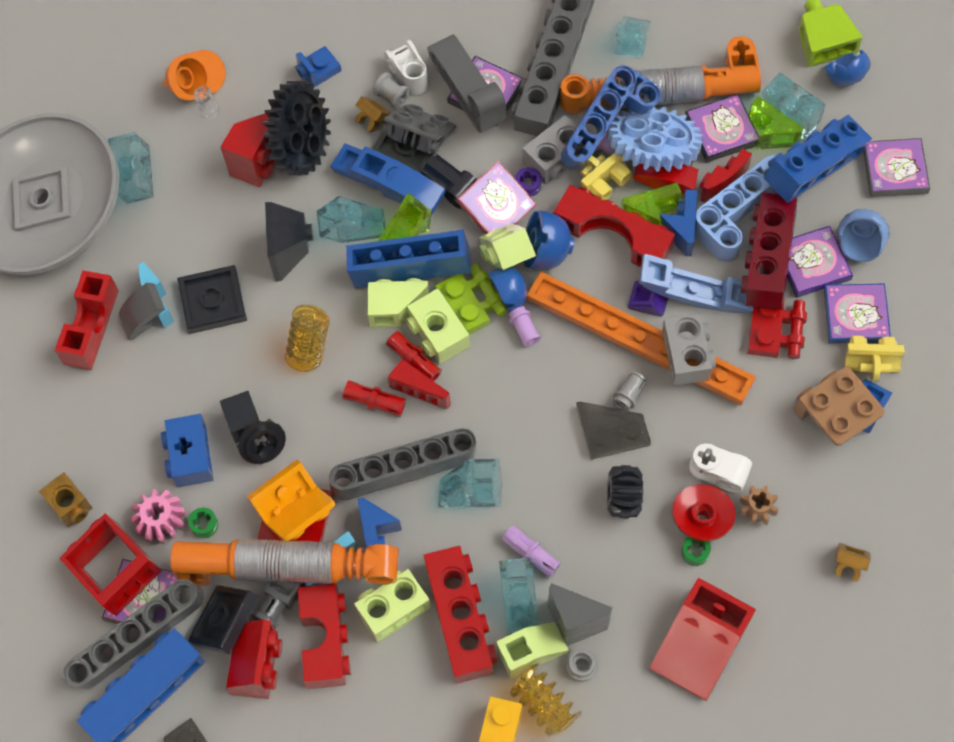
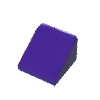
(646, 300)

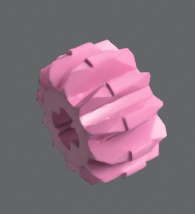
(167, 519)

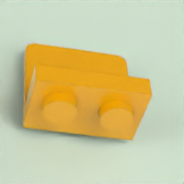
(290, 502)

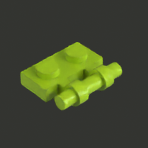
(465, 304)

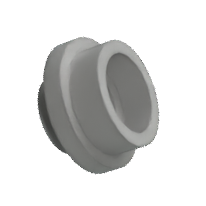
(581, 655)

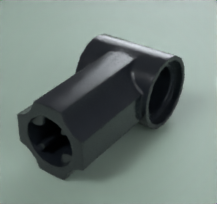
(448, 177)

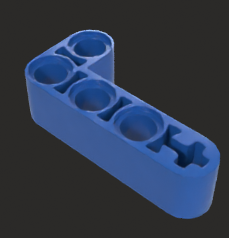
(602, 119)

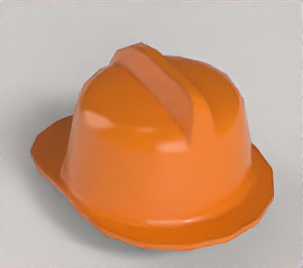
(193, 71)

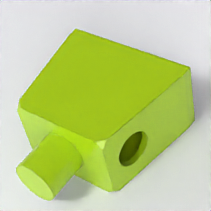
(827, 33)

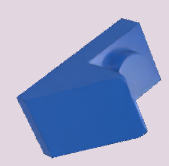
(683, 223)
(376, 522)

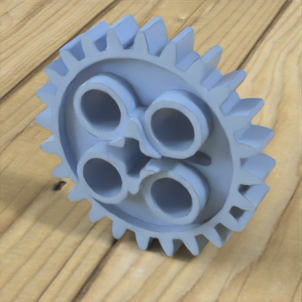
(655, 138)

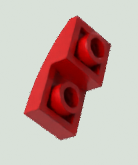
(684, 177)
(723, 177)

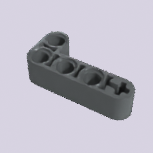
(479, 100)

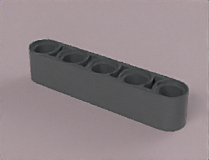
(392, 475)
(118, 636)

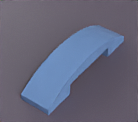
(692, 288)

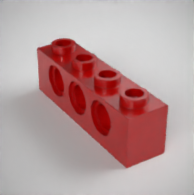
(465, 663)

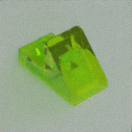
(778, 128)
(653, 201)
(409, 220)

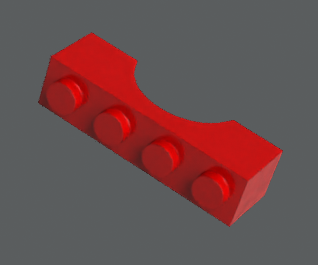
(586, 213)

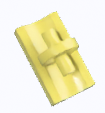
(600, 171)
(874, 358)

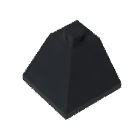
(286, 238)

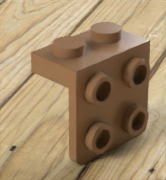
(839, 406)

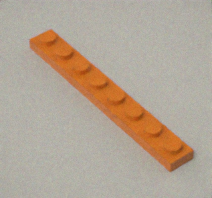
(630, 333)

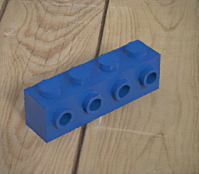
(817, 157)
(409, 258)
(141, 689)

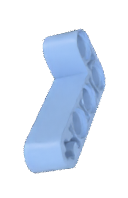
(725, 218)

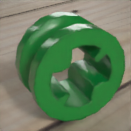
(194, 520)
(689, 558)

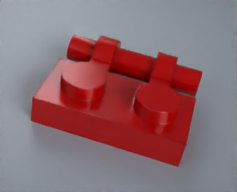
(766, 329)

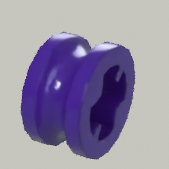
(535, 178)

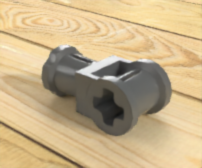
(277, 598)

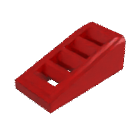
(416, 384)

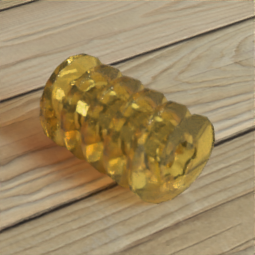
(306, 338)
(544, 702)

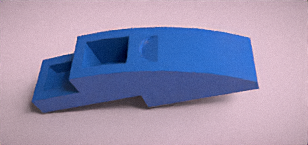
(386, 175)

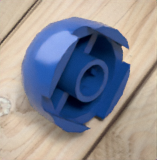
(549, 240)

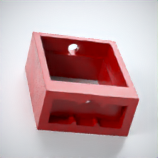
(128, 582)

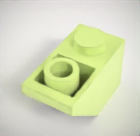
(390, 300)
(530, 647)

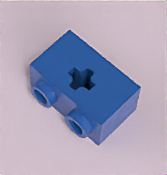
(195, 465)

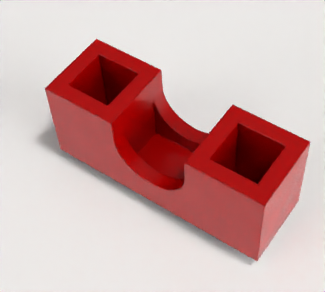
(81, 340)
(325, 664)

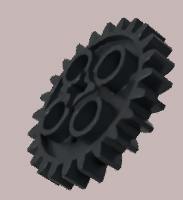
(297, 128)

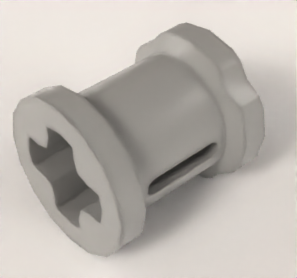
(391, 90)

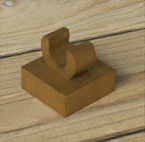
(371, 110)
(851, 557)

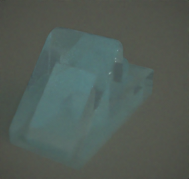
(632, 37)

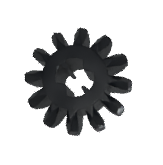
(624, 491)

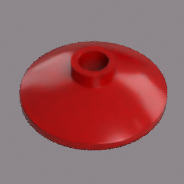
(706, 501)

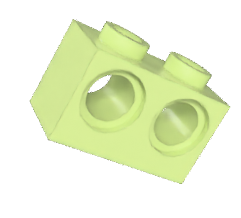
(506, 246)
(397, 611)

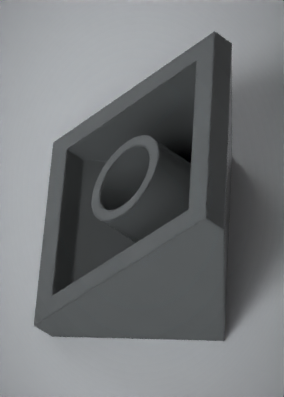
(576, 614)

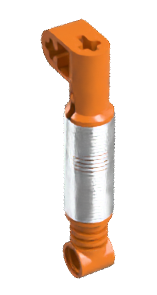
(679, 83)
(283, 561)

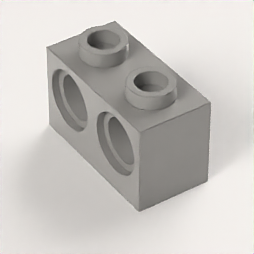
(550, 145)
(681, 349)

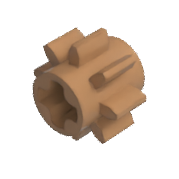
(762, 496)

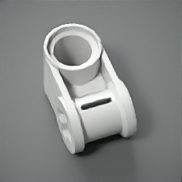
(406, 64)
(723, 468)

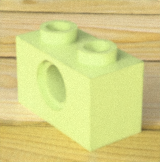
(435, 310)

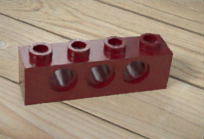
(770, 251)

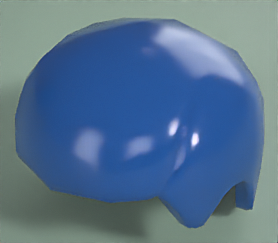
(848, 69)
(510, 286)

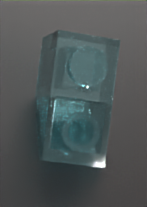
(350, 221)
(472, 485)
(518, 594)

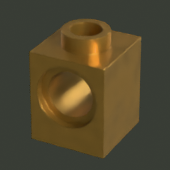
(58, 491)

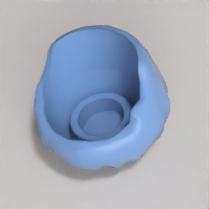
(863, 235)

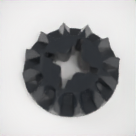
(267, 449)

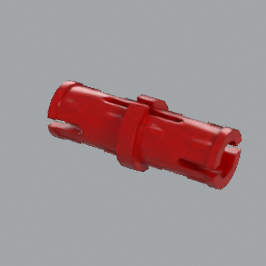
(413, 355)
(374, 398)

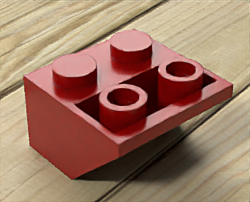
(246, 151)
(253, 660)

